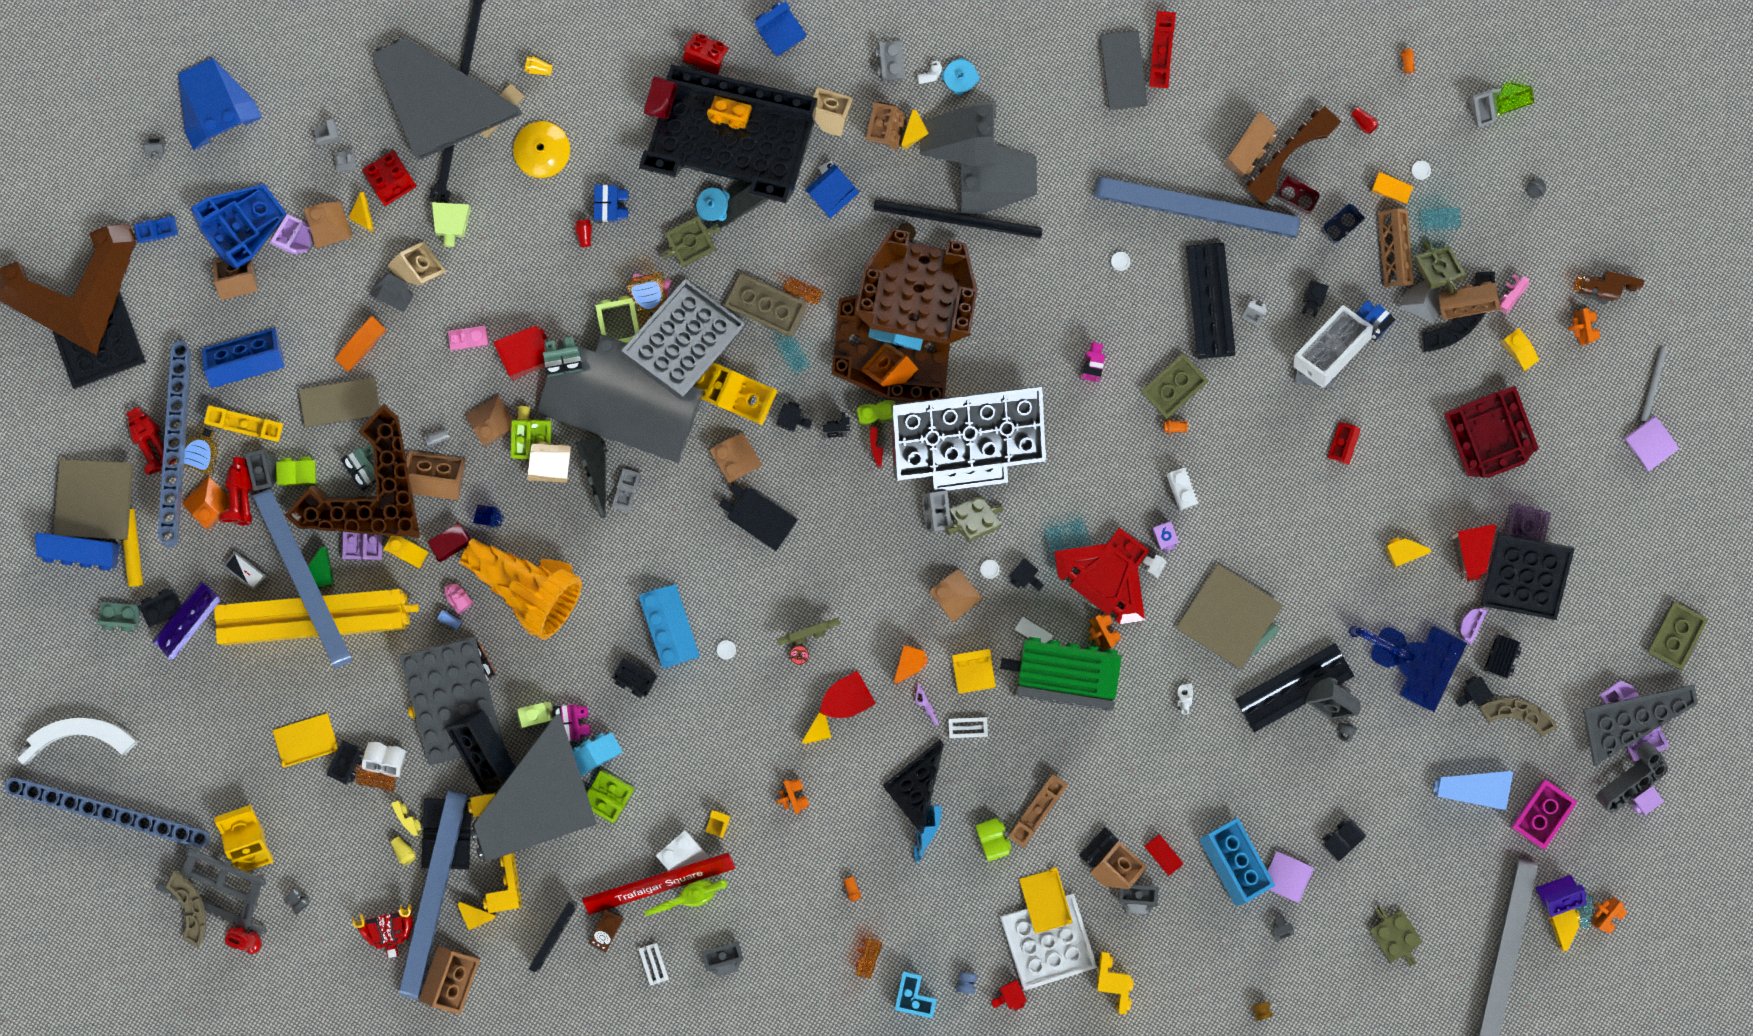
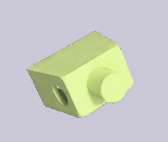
(450, 221)
(534, 715)

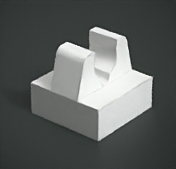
(1155, 565)

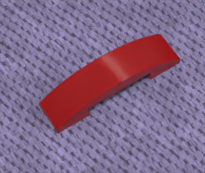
(1162, 49)

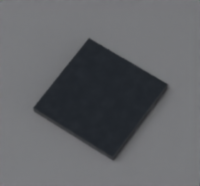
(117, 350)
(1527, 576)

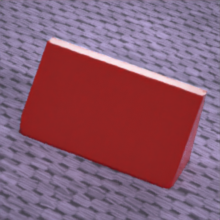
(1344, 443)
(1163, 854)

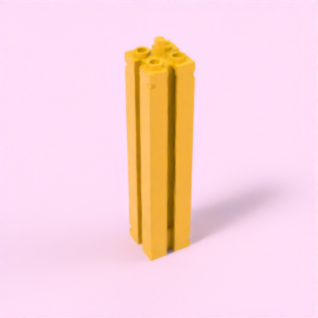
(290, 620)

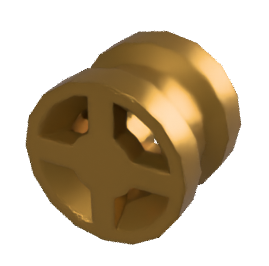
(1262, 1010)

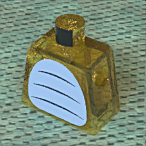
(648, 291)
(201, 452)

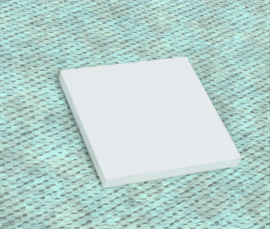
(1051, 953)

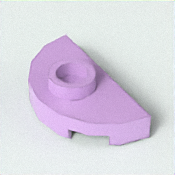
(1471, 623)

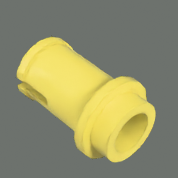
(523, 412)

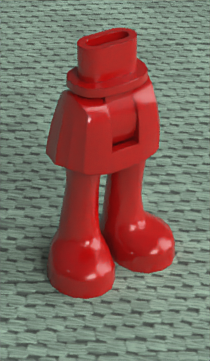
(142, 429)
(238, 483)
(239, 940)

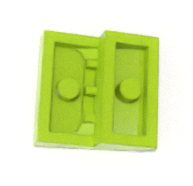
(528, 432)
(609, 795)

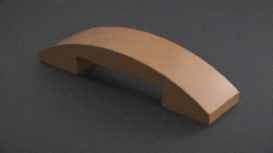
(1038, 810)

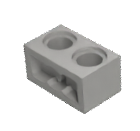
(936, 510)

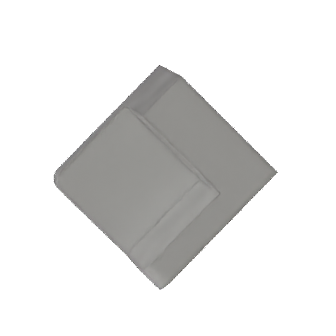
(326, 133)

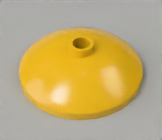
(544, 162)

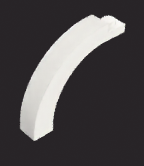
(103, 730)

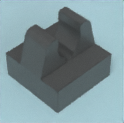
(154, 144)
(1282, 931)

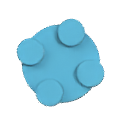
(960, 76)
(712, 204)

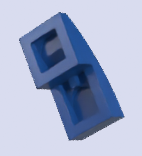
(156, 230)

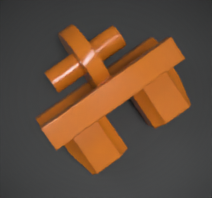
(1582, 326)
(1100, 633)
(797, 804)
(1606, 913)

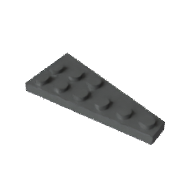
(1626, 721)

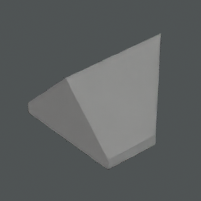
(1484, 107)
(1421, 301)

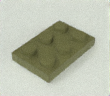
(1174, 386)
(1677, 635)

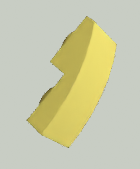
(410, 823)

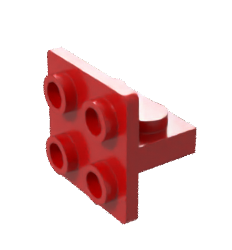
(705, 53)

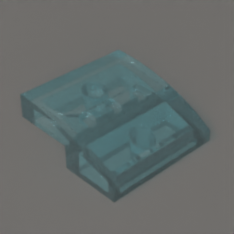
(1068, 536)

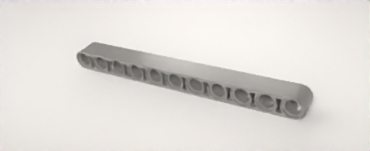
(1507, 948)

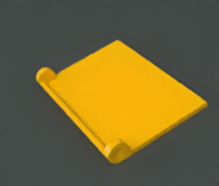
(305, 740)
(1046, 901)

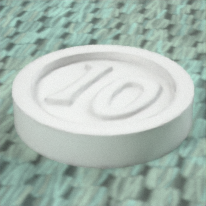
(1421, 170)
(1120, 261)
(989, 569)
(726, 649)

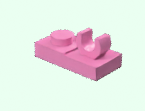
(1508, 301)
(468, 338)

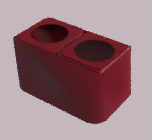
(660, 98)
(1305, 190)
(449, 542)

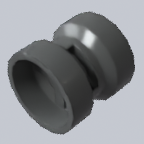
(296, 900)

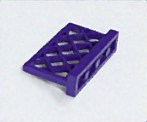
(186, 620)

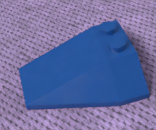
(213, 103)
(238, 222)

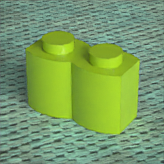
(870, 413)
(296, 472)
(992, 839)

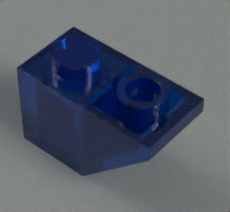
(488, 516)

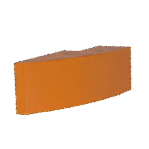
(360, 344)

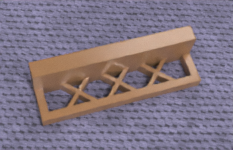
(1400, 247)

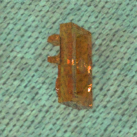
(809, 293)
(374, 780)
(869, 958)

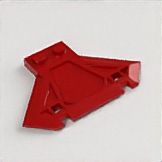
(1107, 575)

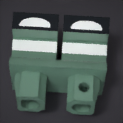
(570, 356)
(360, 466)

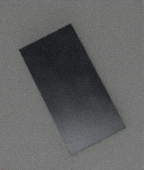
(553, 936)

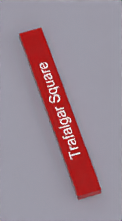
(658, 883)

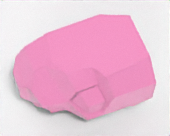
(457, 598)

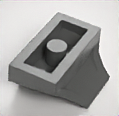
(392, 291)
(261, 469)
(1139, 899)
(723, 959)

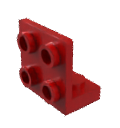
(389, 178)

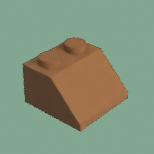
(232, 281)
(735, 458)

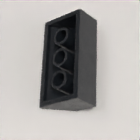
(481, 750)

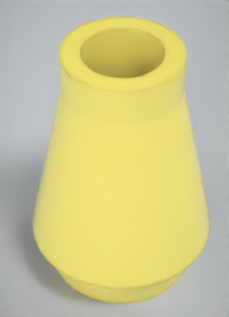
(403, 852)

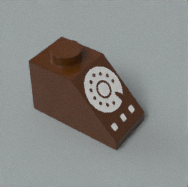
(606, 930)

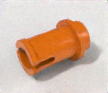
(1408, 60)
(1175, 426)
(852, 889)

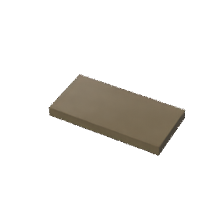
(766, 305)
(339, 402)

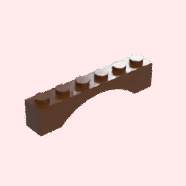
(1318, 128)

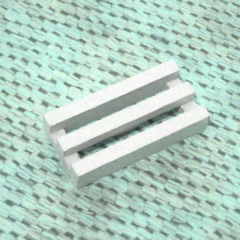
(984, 726)
(658, 979)

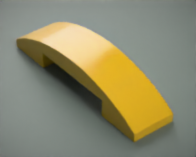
(243, 424)

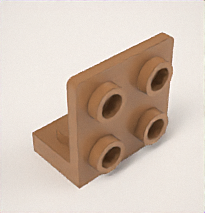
(886, 125)

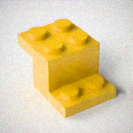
(244, 839)
(1114, 982)

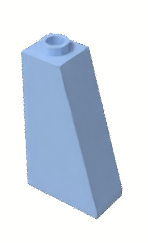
(1478, 789)

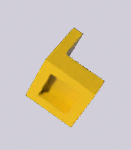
(718, 824)

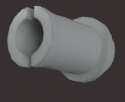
(436, 438)

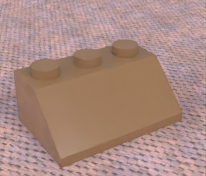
(1251, 145)
(1469, 300)
(435, 474)
(449, 980)

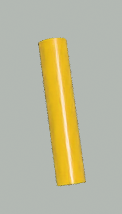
(132, 554)

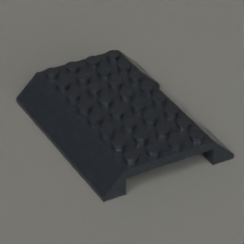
(761, 154)

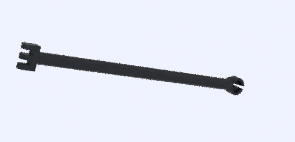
(465, 67)

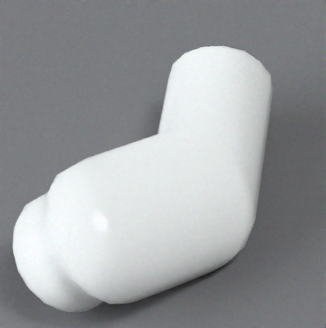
(932, 75)

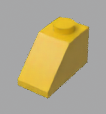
(1520, 349)
(406, 551)
(1404, 551)
(1565, 927)

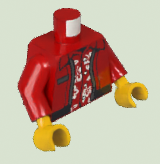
(386, 930)

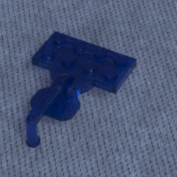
(1428, 665)

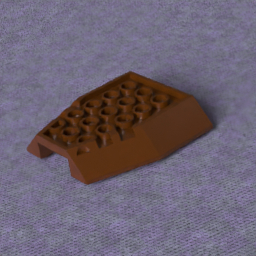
(947, 282)
(848, 360)

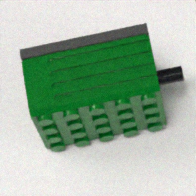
(1066, 674)

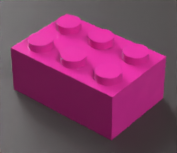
(1543, 814)

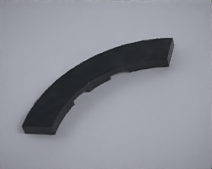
(1460, 327)

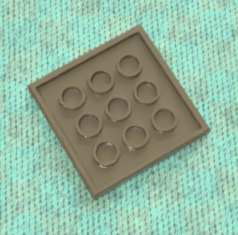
(93, 499)
(1229, 617)

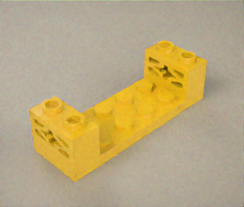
(505, 899)

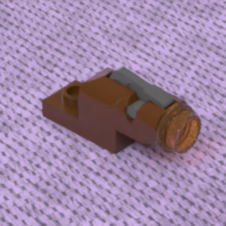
(1608, 288)

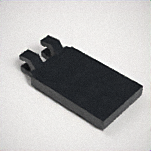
(759, 517)

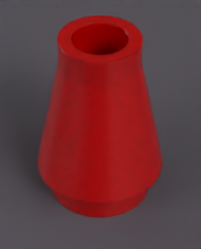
(1365, 121)
(584, 232)

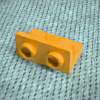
(729, 112)

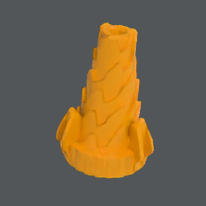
(539, 595)

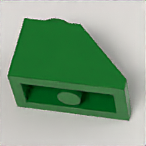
(321, 569)

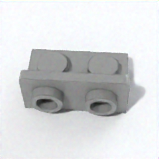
(891, 60)

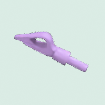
(927, 706)

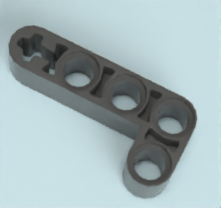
(1635, 780)

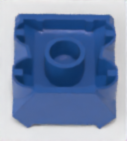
(832, 191)

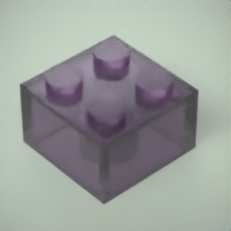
(1527, 522)

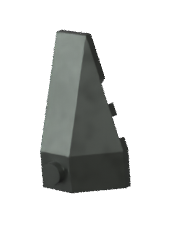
(740, 202)
(594, 461)

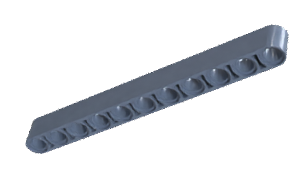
(1196, 207)
(178, 452)
(302, 578)
(98, 812)
(433, 895)

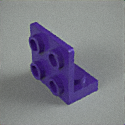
(1561, 895)

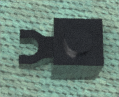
(1314, 296)
(790, 417)
(1024, 574)
(1476, 692)

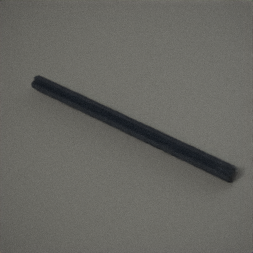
(958, 219)

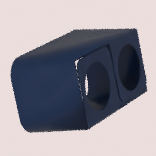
(1350, 208)

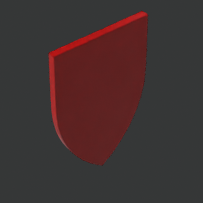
(846, 697)

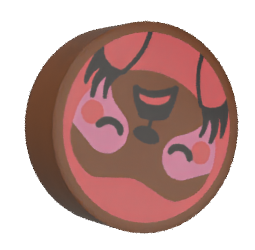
(799, 655)

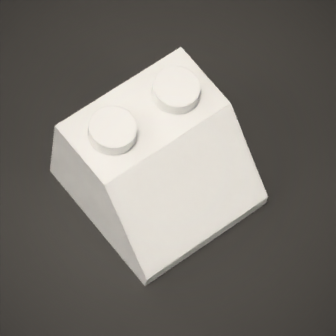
(681, 852)

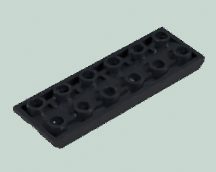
(1210, 300)
(1290, 688)

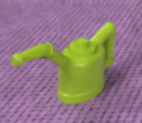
(692, 895)

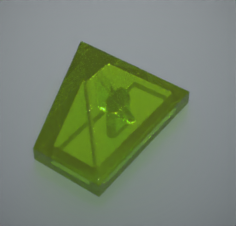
(1513, 97)

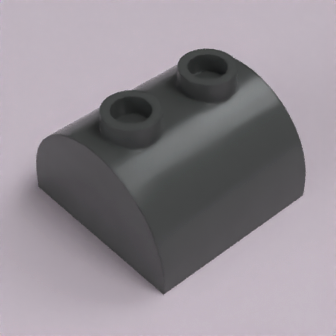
(1333, 700)

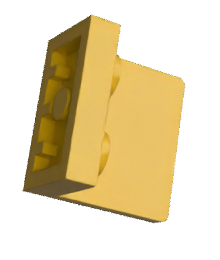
(973, 671)

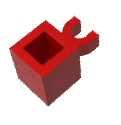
(1012, 995)

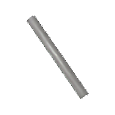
(1653, 384)

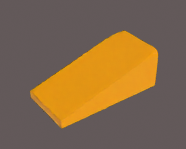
(1391, 188)

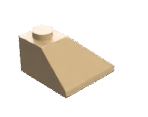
(832, 111)
(416, 265)

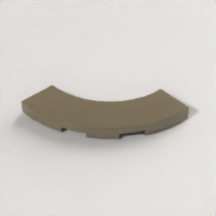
(1519, 710)
(193, 905)

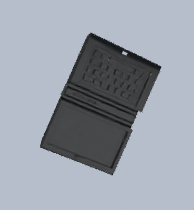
(431, 819)

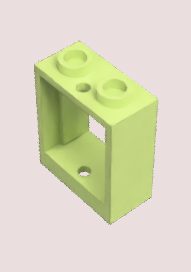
(622, 301)

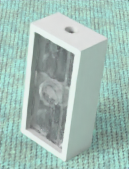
(1333, 346)

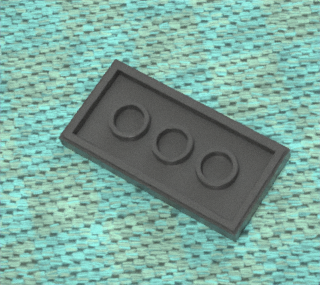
(1123, 70)

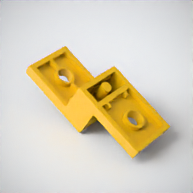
(735, 392)

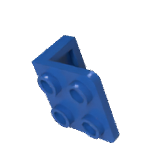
(779, 28)

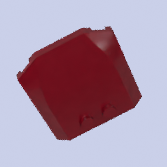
(1492, 433)

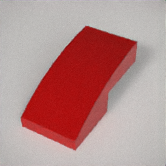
(877, 452)

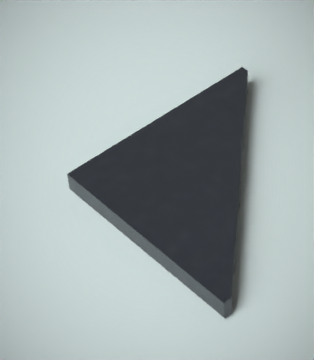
(915, 784)

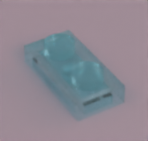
(793, 354)

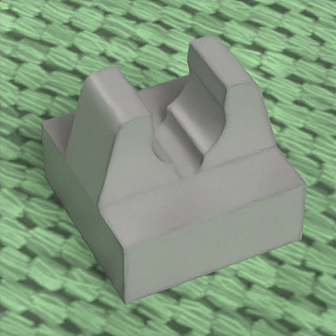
(345, 161)
(1254, 312)

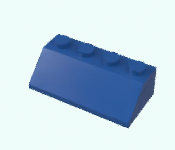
(242, 358)
(76, 550)

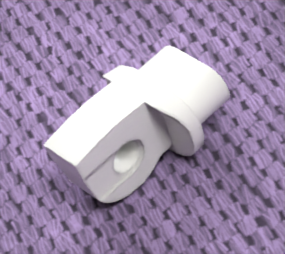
(1185, 701)

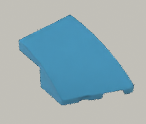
(930, 830)

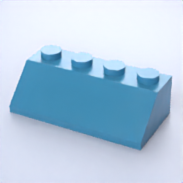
(669, 626)
(1236, 862)

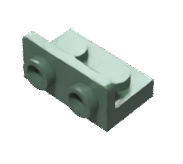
(119, 615)

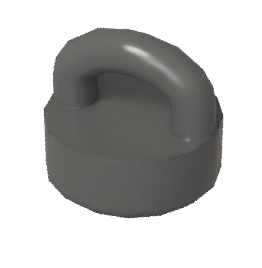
(1536, 188)
(1348, 729)

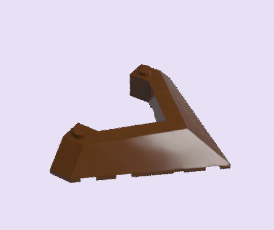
(87, 313)
(388, 512)

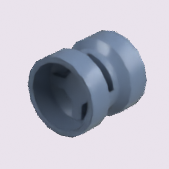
(966, 982)

